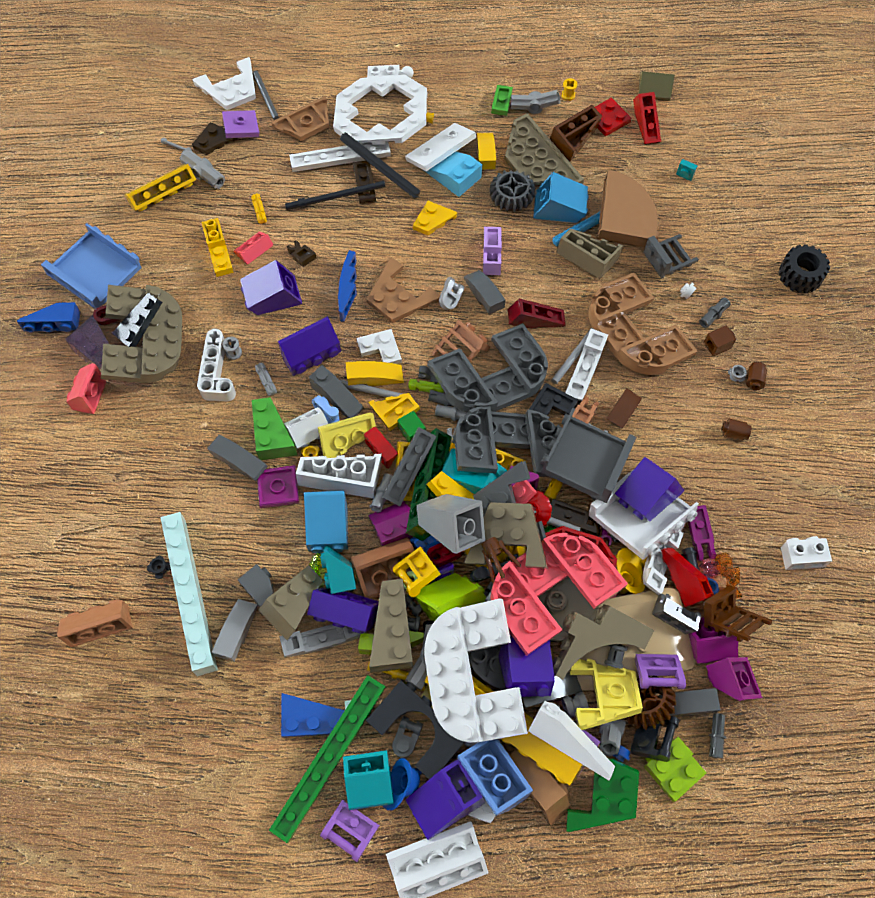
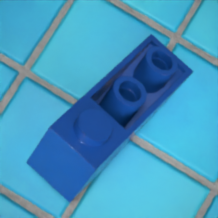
(52, 318)

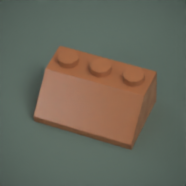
(378, 566)
(95, 623)

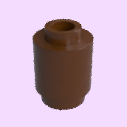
(756, 376)
(736, 429)

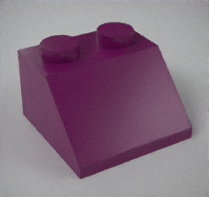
(391, 523)
(711, 645)

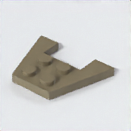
(515, 526)

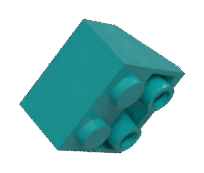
(339, 571)
(368, 780)

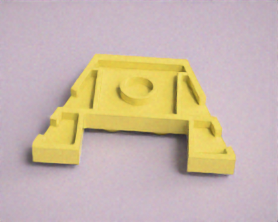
(615, 694)

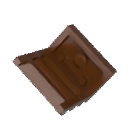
(722, 611)

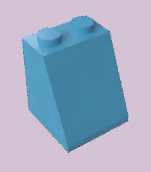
(561, 200)
(326, 521)

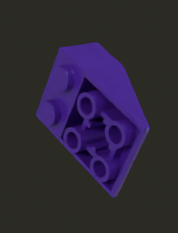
(444, 799)

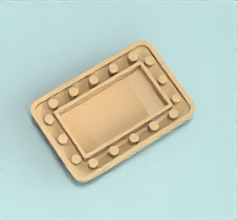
(663, 640)

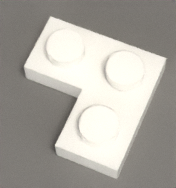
(380, 342)

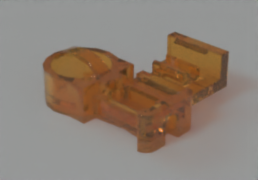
(728, 571)

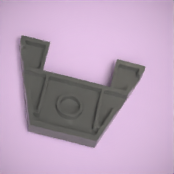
(501, 490)

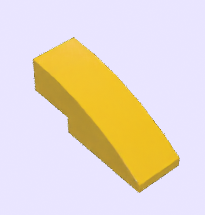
(486, 150)
(373, 373)

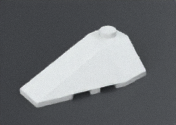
(562, 733)

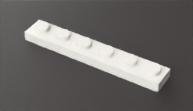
(334, 156)

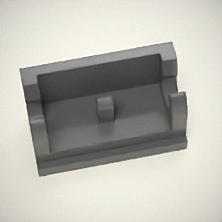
(676, 615)

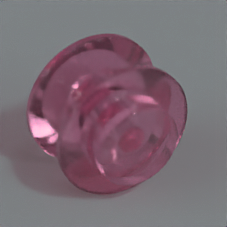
(709, 568)

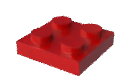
(612, 117)

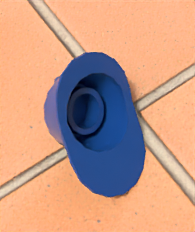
(404, 782)

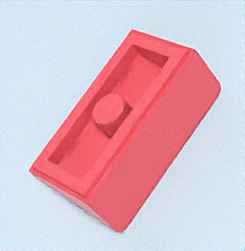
(253, 247)

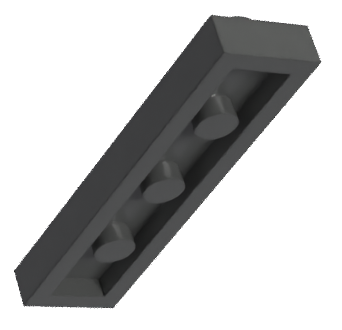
(409, 466)

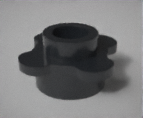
(153, 567)

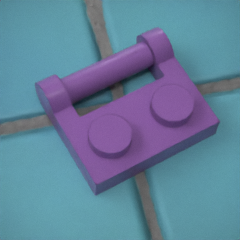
(659, 665)
(355, 824)

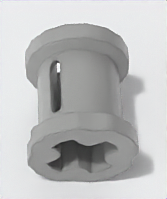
(229, 349)

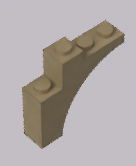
(585, 635)

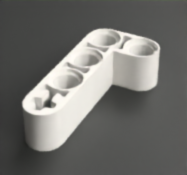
(214, 364)

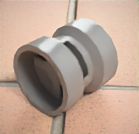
(570, 704)

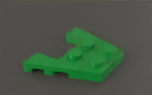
(611, 800)

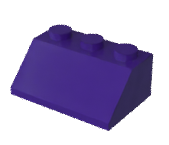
(309, 346)
(343, 609)

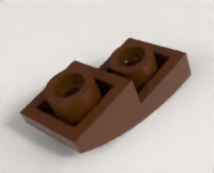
(624, 408)

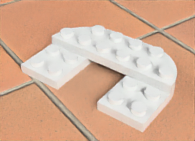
(450, 676)

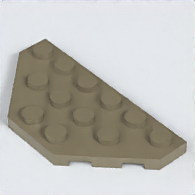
(535, 153)

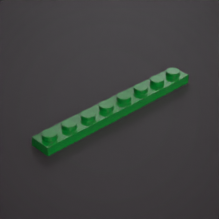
(327, 759)

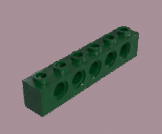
(429, 469)

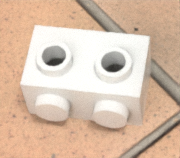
(305, 427)
(805, 553)

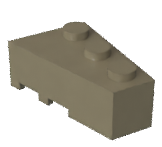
(289, 603)

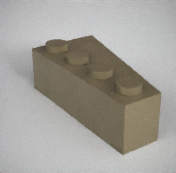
(391, 636)

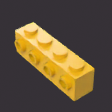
(160, 187)

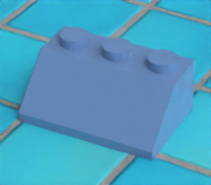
(495, 775)

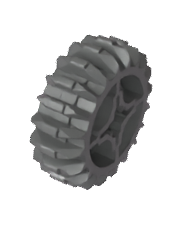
(512, 190)

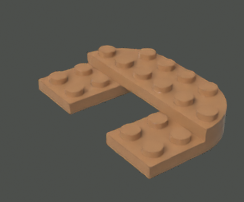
(639, 354)

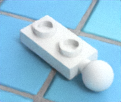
(389, 70)

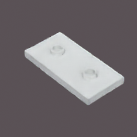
(440, 146)

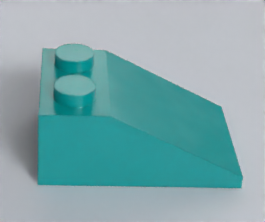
(470, 480)

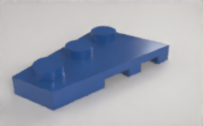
(306, 717)

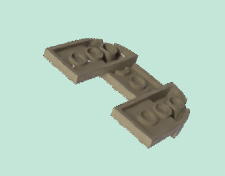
(160, 341)

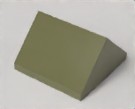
(656, 82)

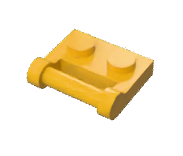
(422, 568)

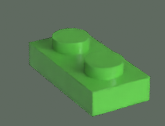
(501, 100)

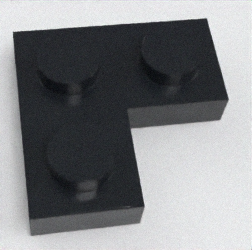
(553, 398)

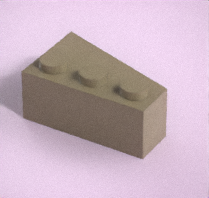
(588, 253)

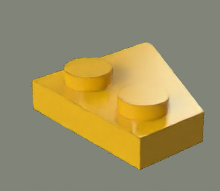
(433, 217)

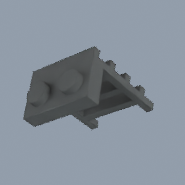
(661, 260)

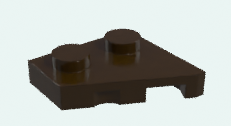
(210, 139)

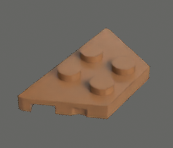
(305, 120)

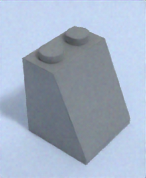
(453, 521)

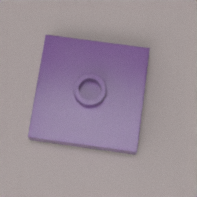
(240, 124)

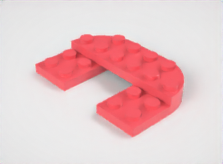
(565, 557)

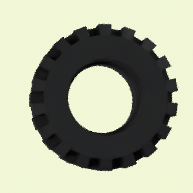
(808, 258)

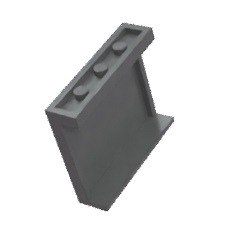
(586, 457)

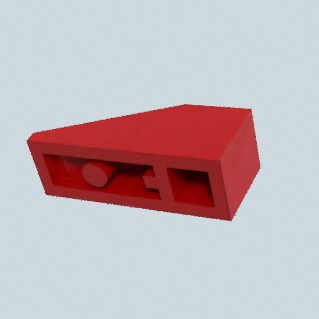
(647, 117)

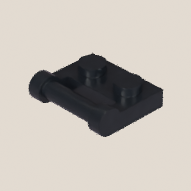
(646, 741)

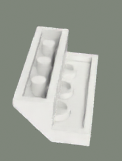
(437, 863)

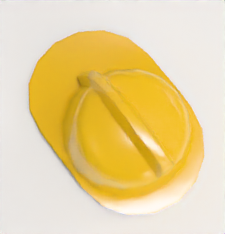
(631, 570)

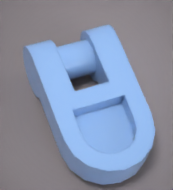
(330, 413)

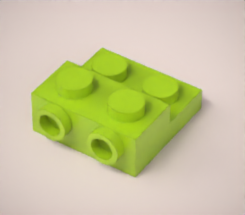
(677, 774)

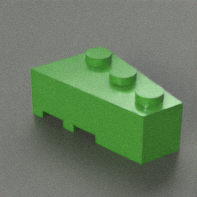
(270, 433)

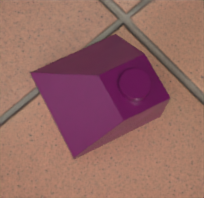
(734, 678)

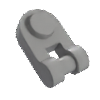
(449, 299)

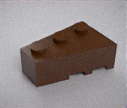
(575, 131)

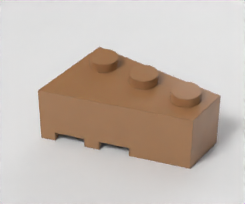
(547, 792)

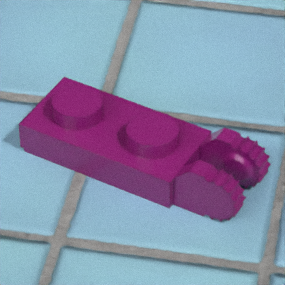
(702, 533)

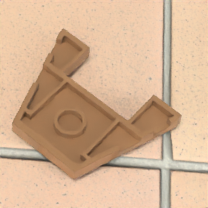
(394, 300)

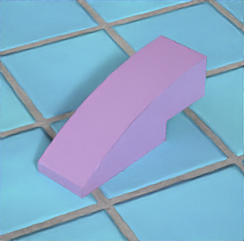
(492, 251)

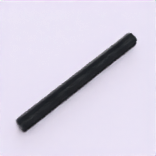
(380, 165)

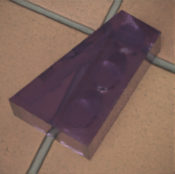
(88, 342)

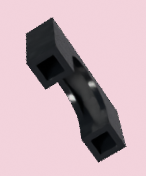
(405, 700)

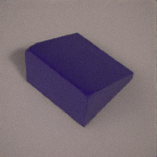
(445, 571)

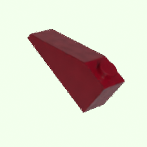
(535, 315)

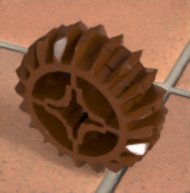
(654, 708)

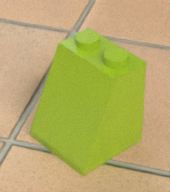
(448, 594)

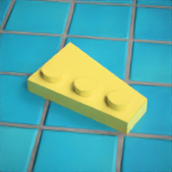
(343, 434)

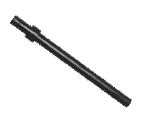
(302, 202)

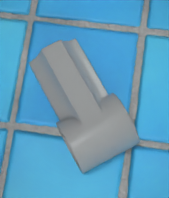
(611, 736)

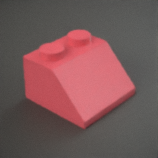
(86, 389)

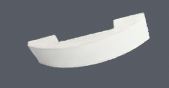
(587, 364)
(655, 567)

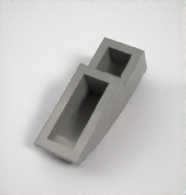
(234, 630)

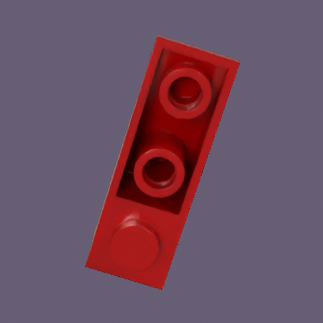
(690, 582)

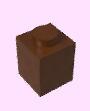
(719, 340)

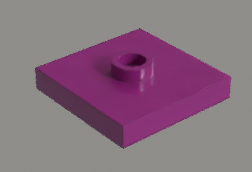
(278, 487)

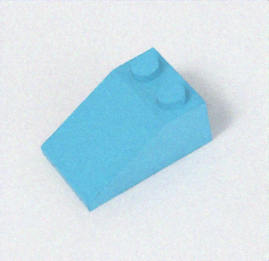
(457, 172)

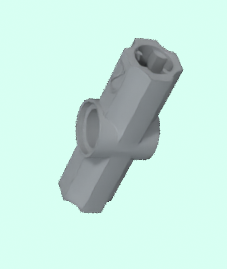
(202, 169)

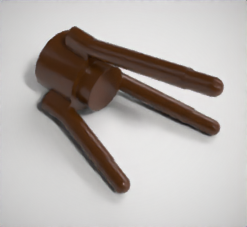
(490, 550)

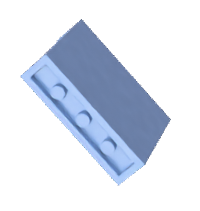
(92, 266)

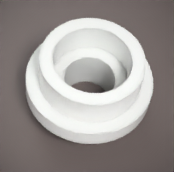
(687, 290)

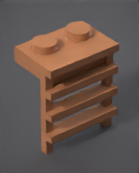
(467, 336)

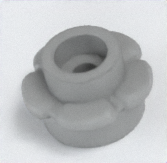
(739, 369)

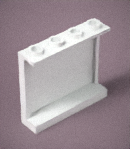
(637, 534)

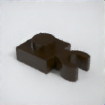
(302, 255)

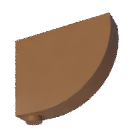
(626, 211)

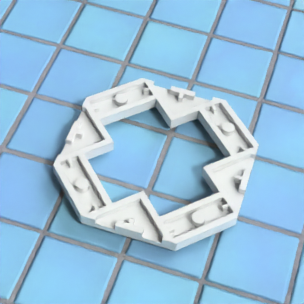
(381, 85)

